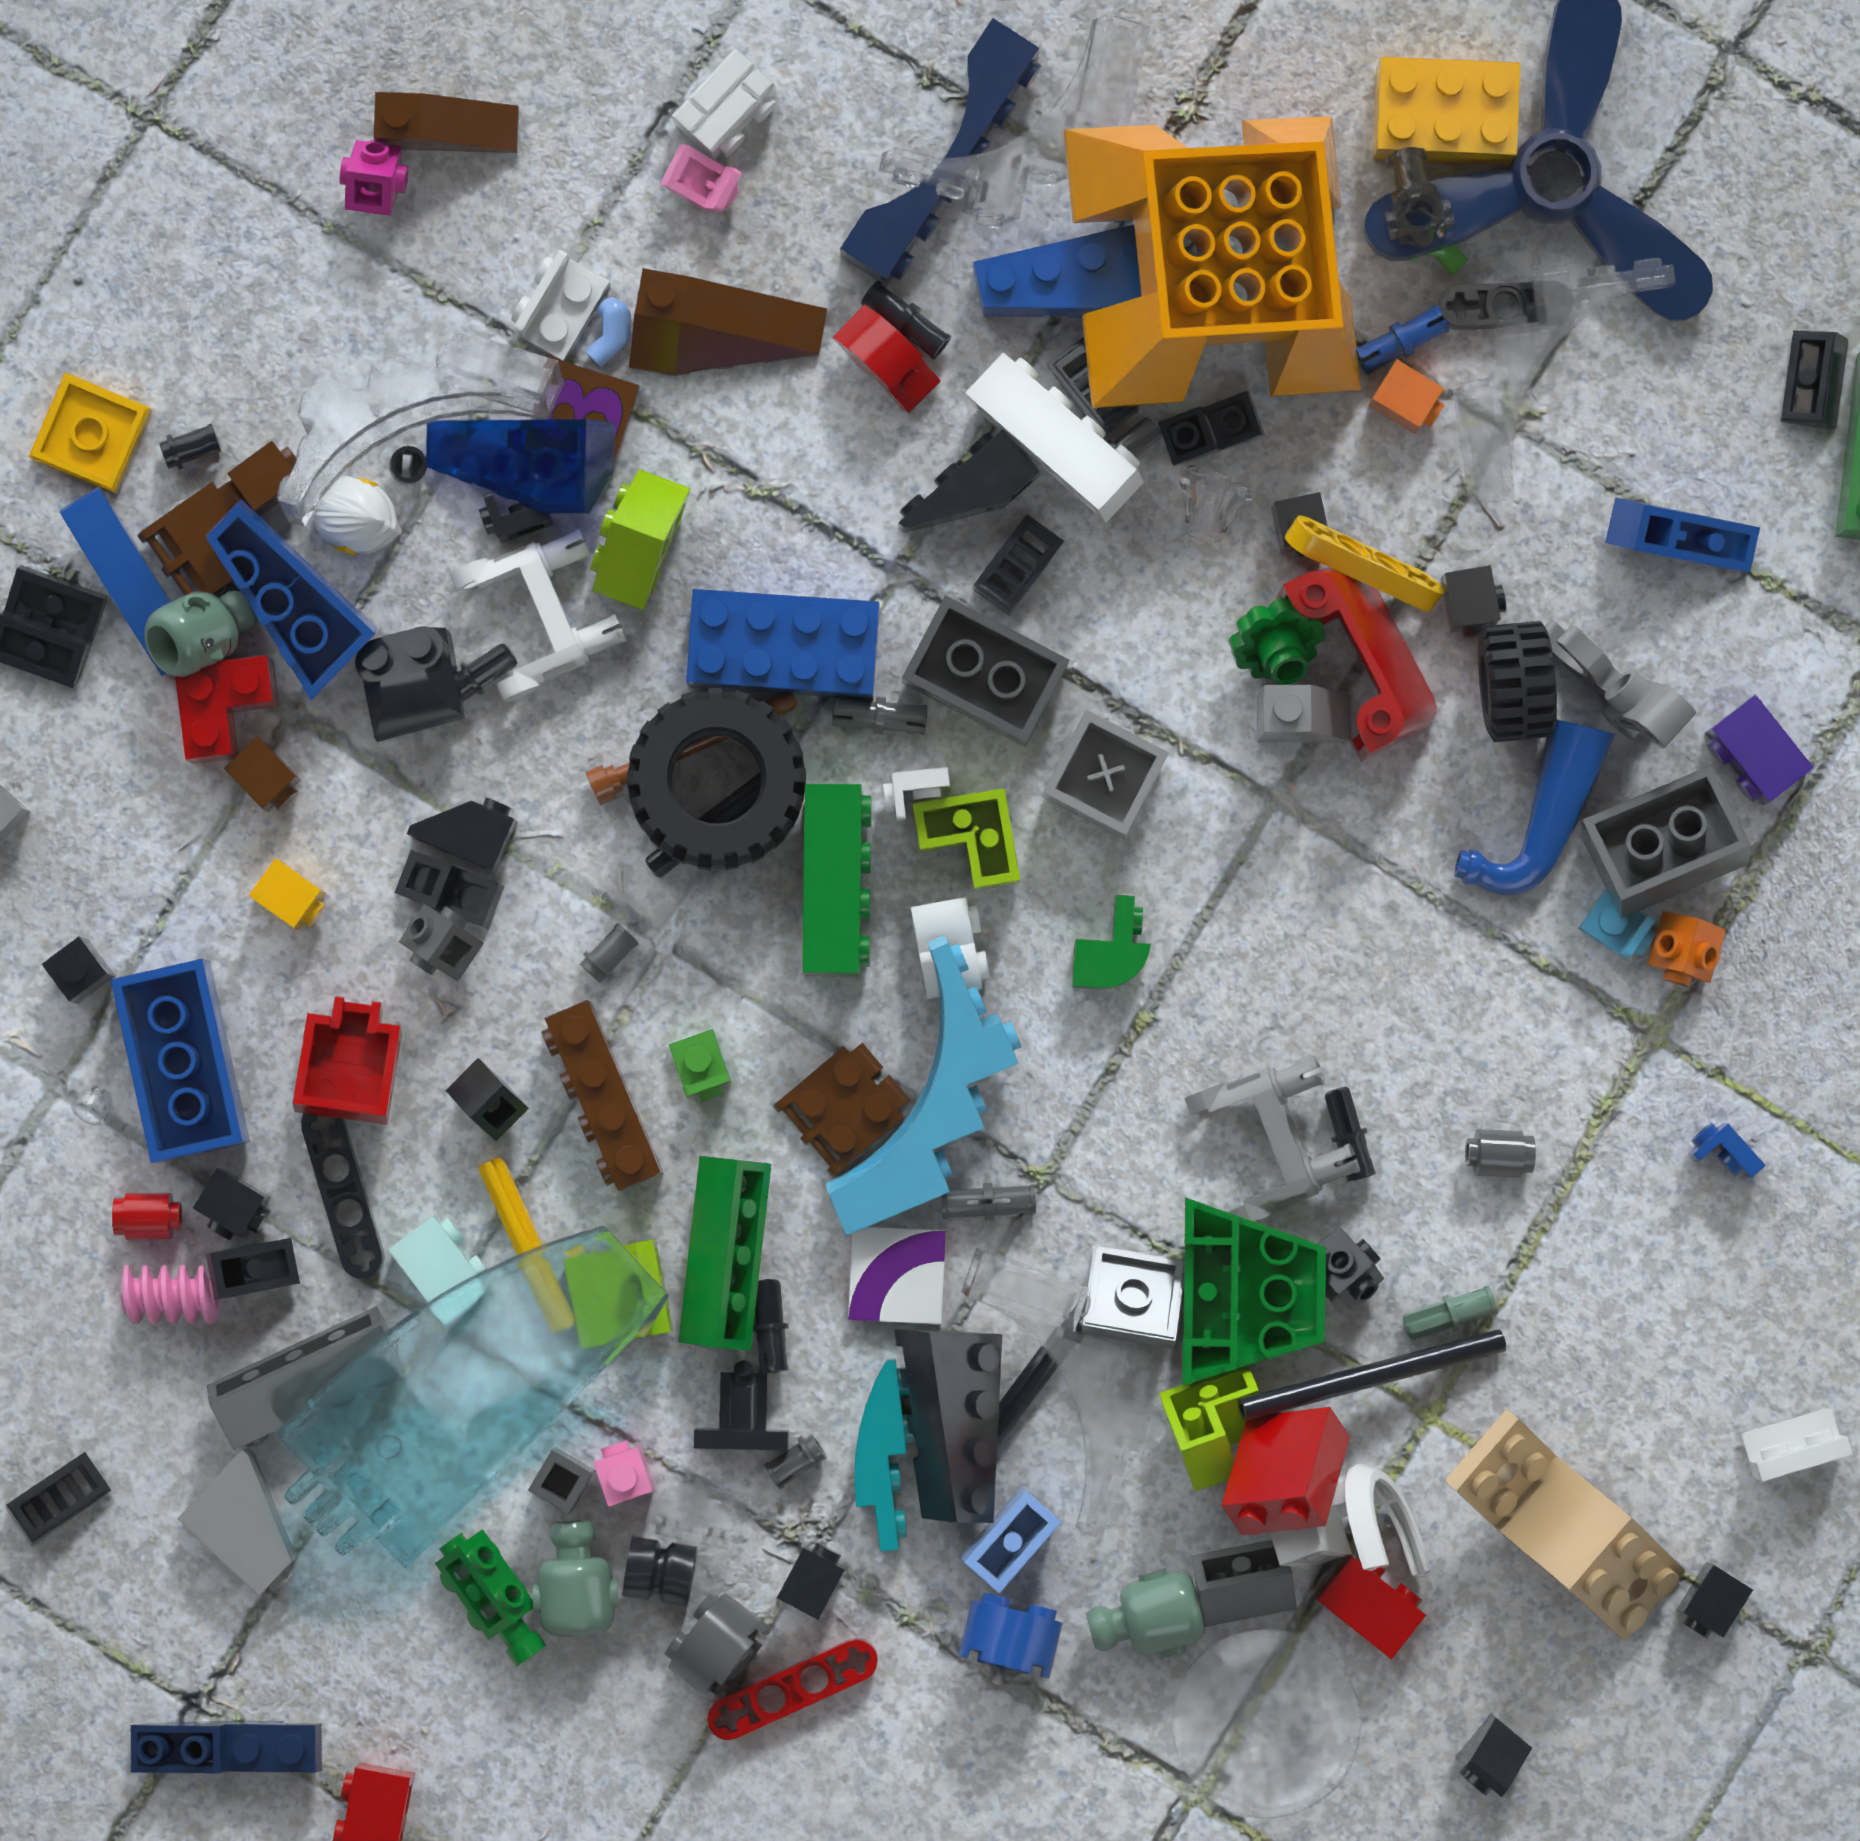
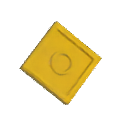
(90, 433)

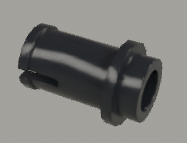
(189, 446)

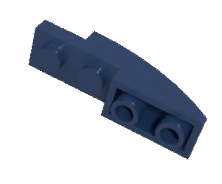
(226, 1747)

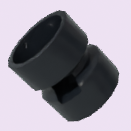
(659, 1571)

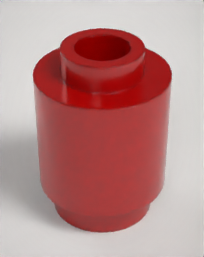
(146, 1216)

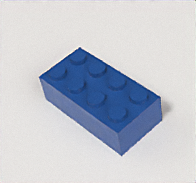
(783, 644)
(180, 1061)

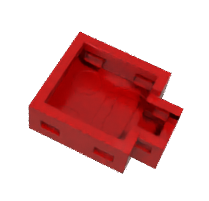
(348, 1063)

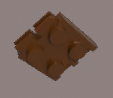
(185, 535)
(845, 1105)

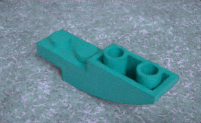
(883, 1434)

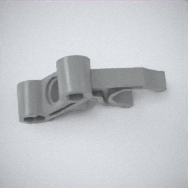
(1633, 701)

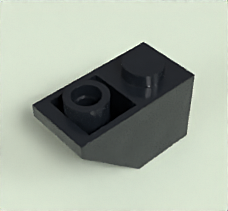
(1493, 1757)

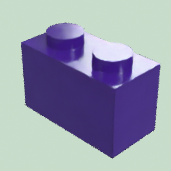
(1757, 751)

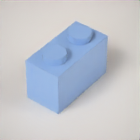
(1011, 1540)

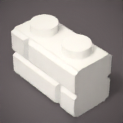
(726, 105)

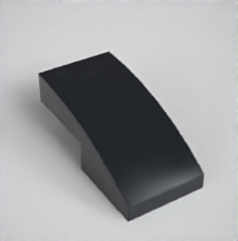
(446, 885)

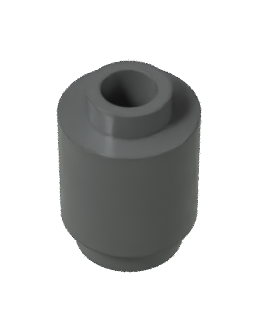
(1500, 1153)

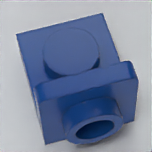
(1735, 1152)

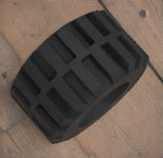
(1517, 681)

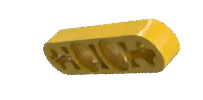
(1364, 563)

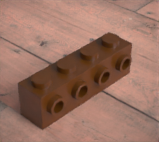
(603, 1094)

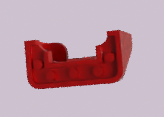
(1403, 697)

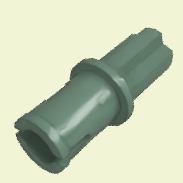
(1450, 1313)

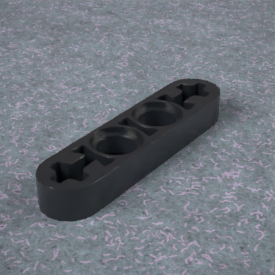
(335, 1192)

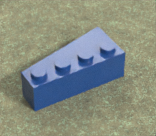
(291, 599)

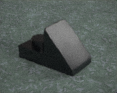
(252, 1268)

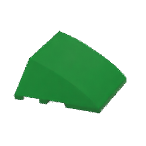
(1246, 1292)

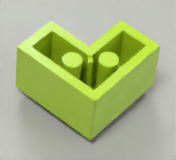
(638, 538)
(981, 825)
(1207, 1423)

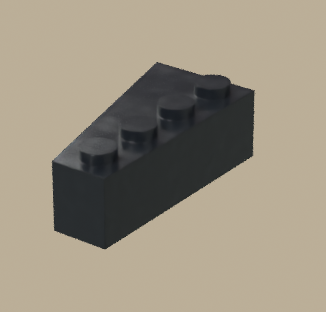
(954, 1420)

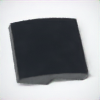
(49, 625)

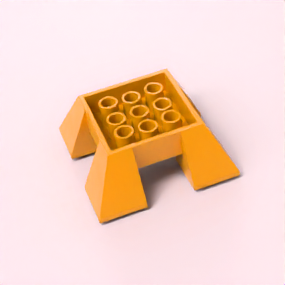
(1294, 301)

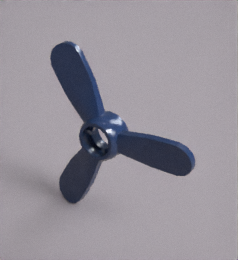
(1575, 77)

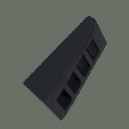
(1110, 420)
(993, 593)
(24, 1522)

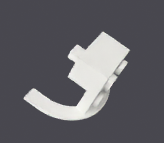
(1356, 1498)

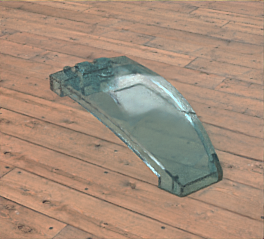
(464, 1389)

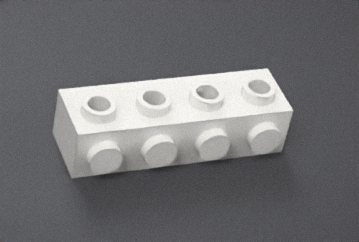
(1055, 436)

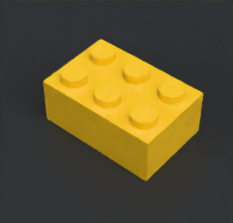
(1448, 108)

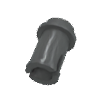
(608, 953)
(796, 1461)

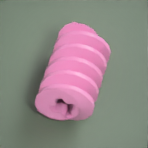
(168, 1296)

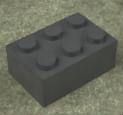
(985, 671)
(1666, 841)

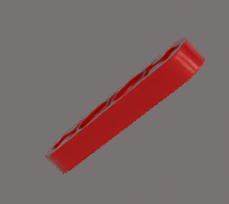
(795, 1695)

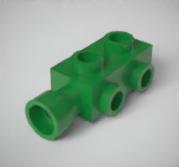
(492, 1587)

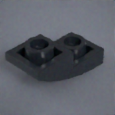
(1211, 428)

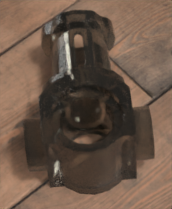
(1413, 199)

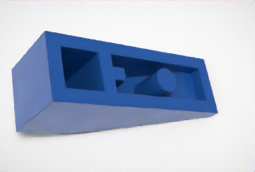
(1682, 535)

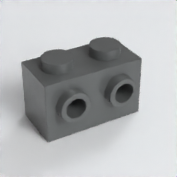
(1242, 1583)

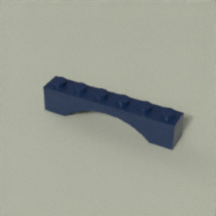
(889, 231)

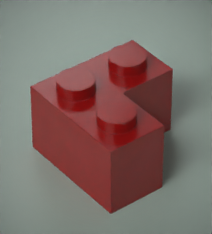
(212, 697)

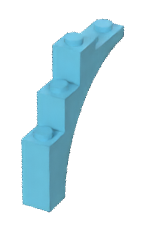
(967, 1050)

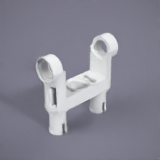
(570, 645)

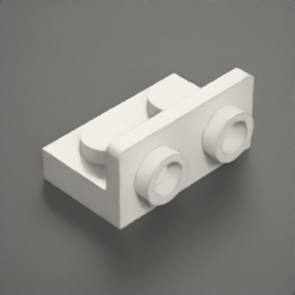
(559, 305)
(923, 784)
(1794, 1445)

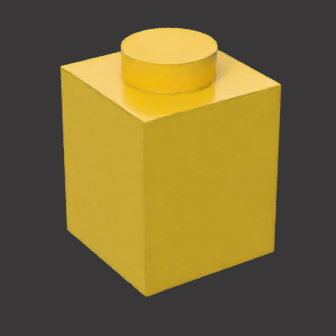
(289, 895)

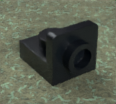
(520, 521)

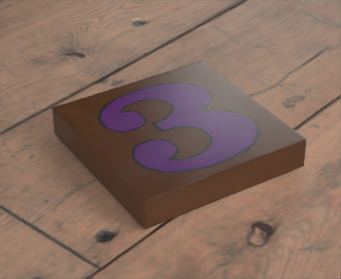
(595, 397)

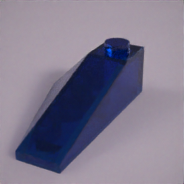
(538, 462)

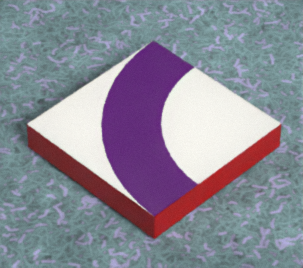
(897, 1275)

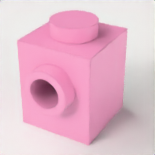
(623, 1473)

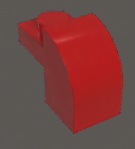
(887, 357)

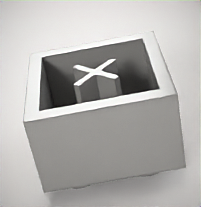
(1105, 774)

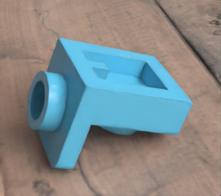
(1619, 935)

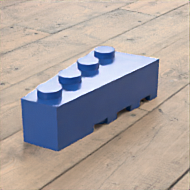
(1061, 277)

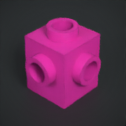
(373, 177)

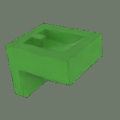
(700, 1065)

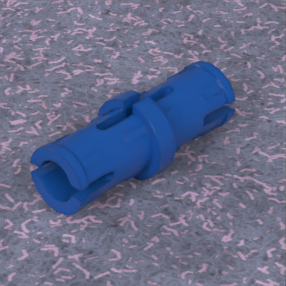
(1402, 339)

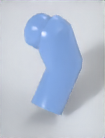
(616, 331)

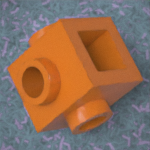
(1686, 948)

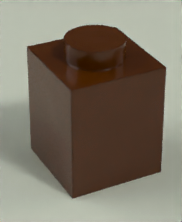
(261, 476)
(264, 775)

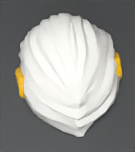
(356, 517)

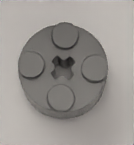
(717, 1645)

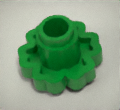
(1276, 642)

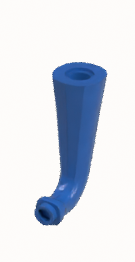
(1564, 785)

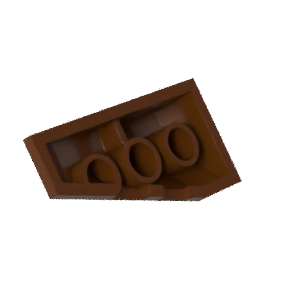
(707, 325)

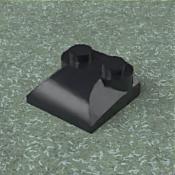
(410, 681)

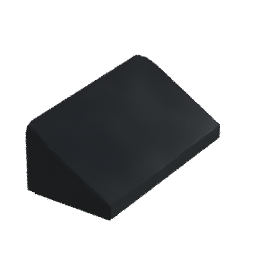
(1815, 379)

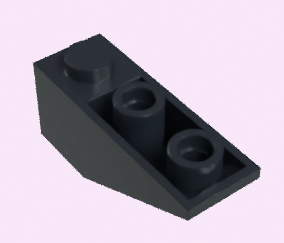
(981, 485)

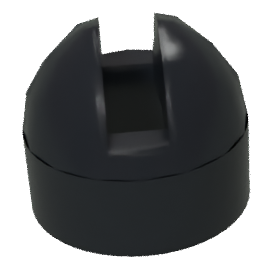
(417, 464)

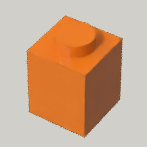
(1408, 398)

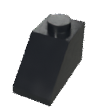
(469, 832)

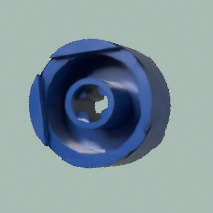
(1010, 1636)

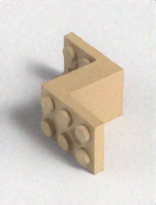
(1565, 1525)

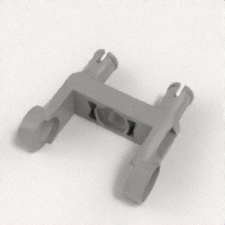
(1270, 1094)

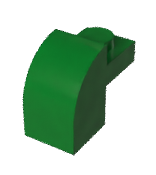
(1112, 962)

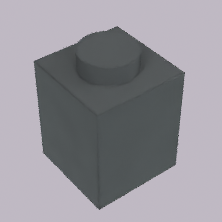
(561, 1480)

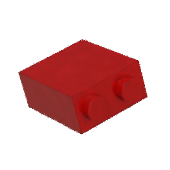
(1286, 1471)

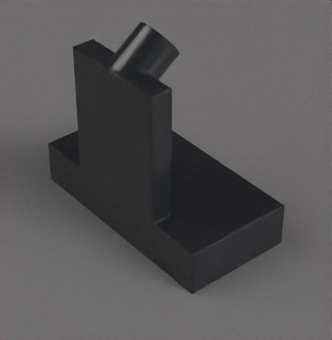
(742, 1415)

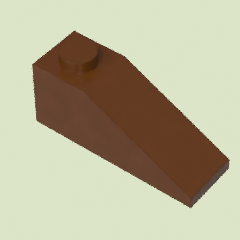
(445, 123)

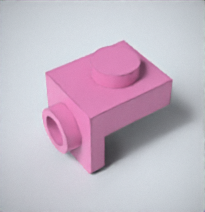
(701, 180)

